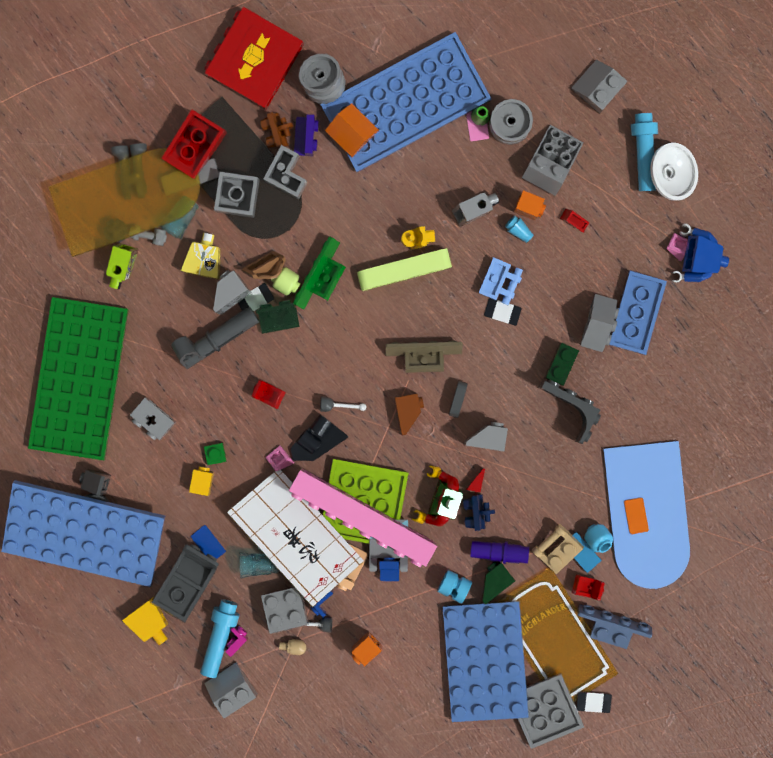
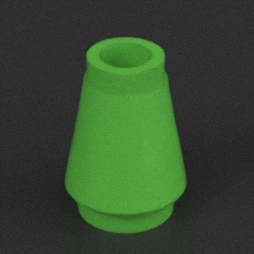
(480, 120)

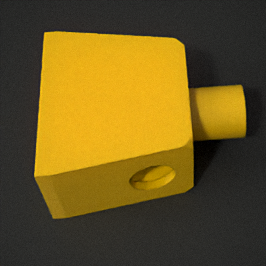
(147, 622)

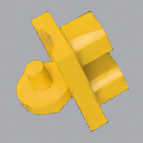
(417, 237)

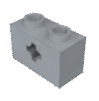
(150, 409)

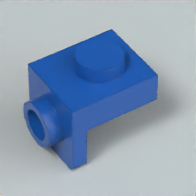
(389, 569)
(318, 610)

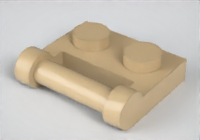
(563, 553)

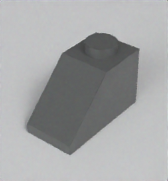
(94, 481)

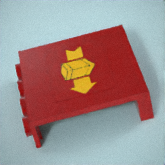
(254, 57)

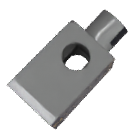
(469, 210)

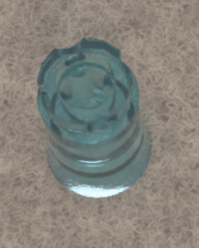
(179, 226)
(255, 565)

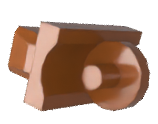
(279, 128)

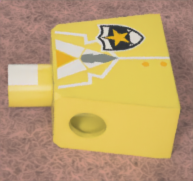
(203, 258)

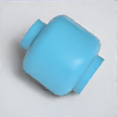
(598, 538)

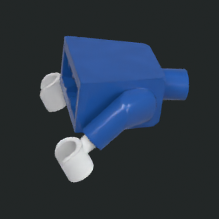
(702, 256)

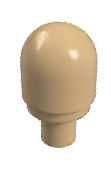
(294, 647)

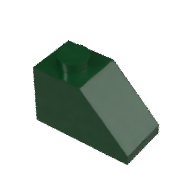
(495, 581)

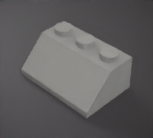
(229, 291)

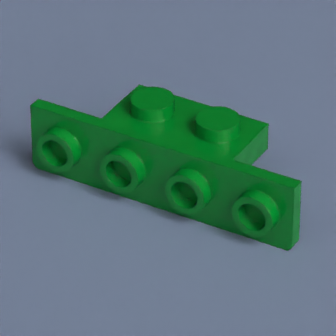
(322, 276)

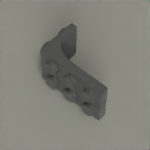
(589, 413)
(186, 583)

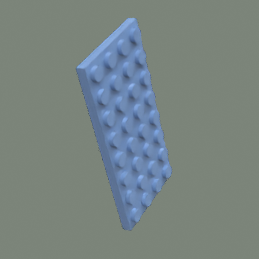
(413, 98)
(82, 533)

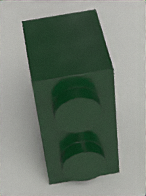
(561, 364)

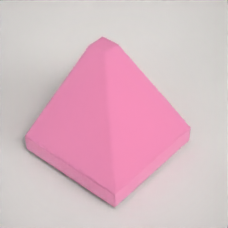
(677, 246)
(279, 459)

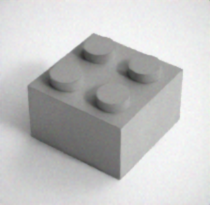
(236, 194)
(284, 610)

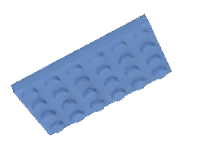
(485, 661)

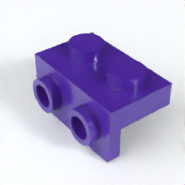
(304, 135)

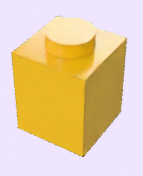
(201, 481)

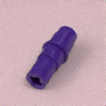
(500, 552)

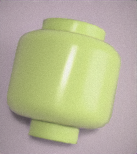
(286, 281)

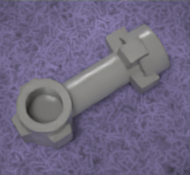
(158, 236)

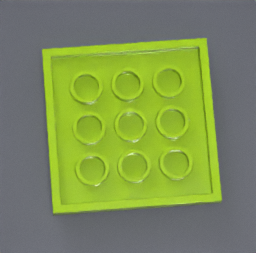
(373, 485)

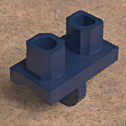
(481, 512)

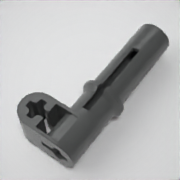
(192, 353)

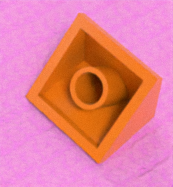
(351, 130)

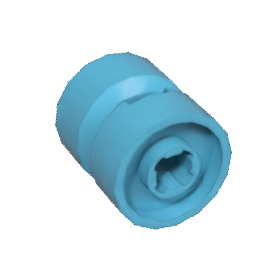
(454, 586)

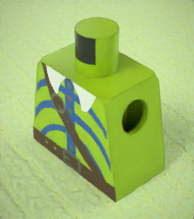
(122, 256)

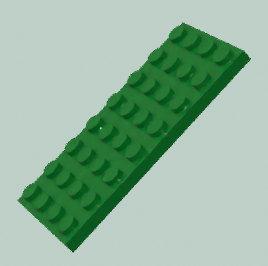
(78, 378)

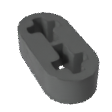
(458, 399)

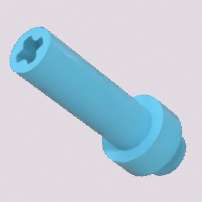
(644, 130)
(224, 618)

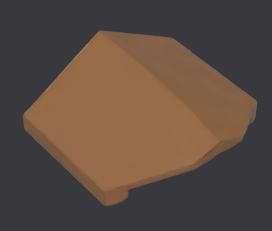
(266, 267)

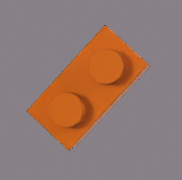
(530, 205)
(366, 649)

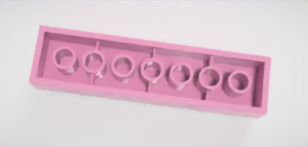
(363, 517)

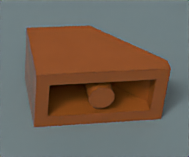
(408, 410)

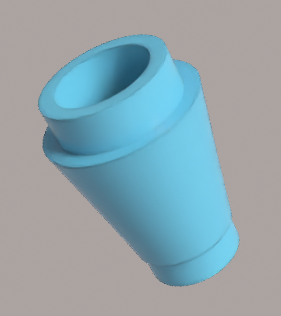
(519, 229)

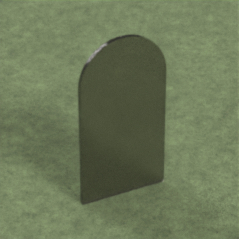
(247, 155)

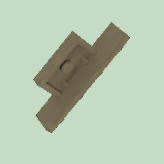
(424, 356)

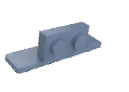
(612, 628)

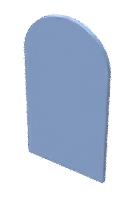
(654, 474)

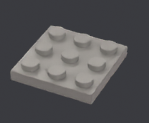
(550, 712)

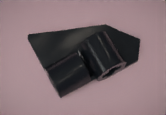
(317, 440)

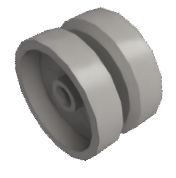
(322, 78)
(513, 110)

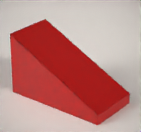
(574, 220)
(477, 482)

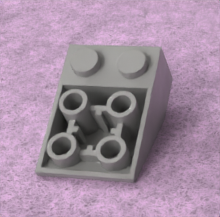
(552, 160)

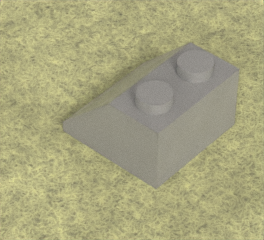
(599, 85)
(489, 437)
(230, 690)

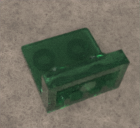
(278, 317)

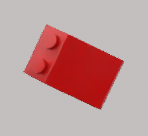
(194, 144)

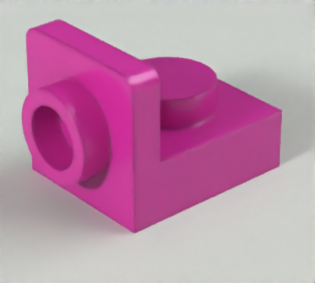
(234, 644)

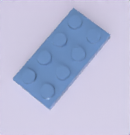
(638, 312)

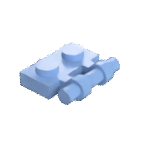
(495, 278)

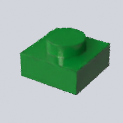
(215, 454)

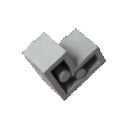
(281, 174)
(600, 323)

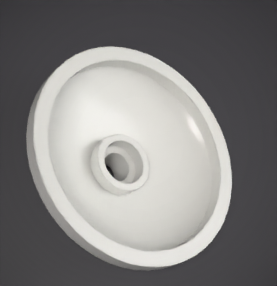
(674, 171)

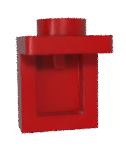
(268, 394)
(588, 587)

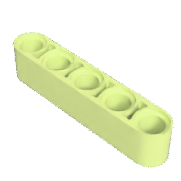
(404, 269)

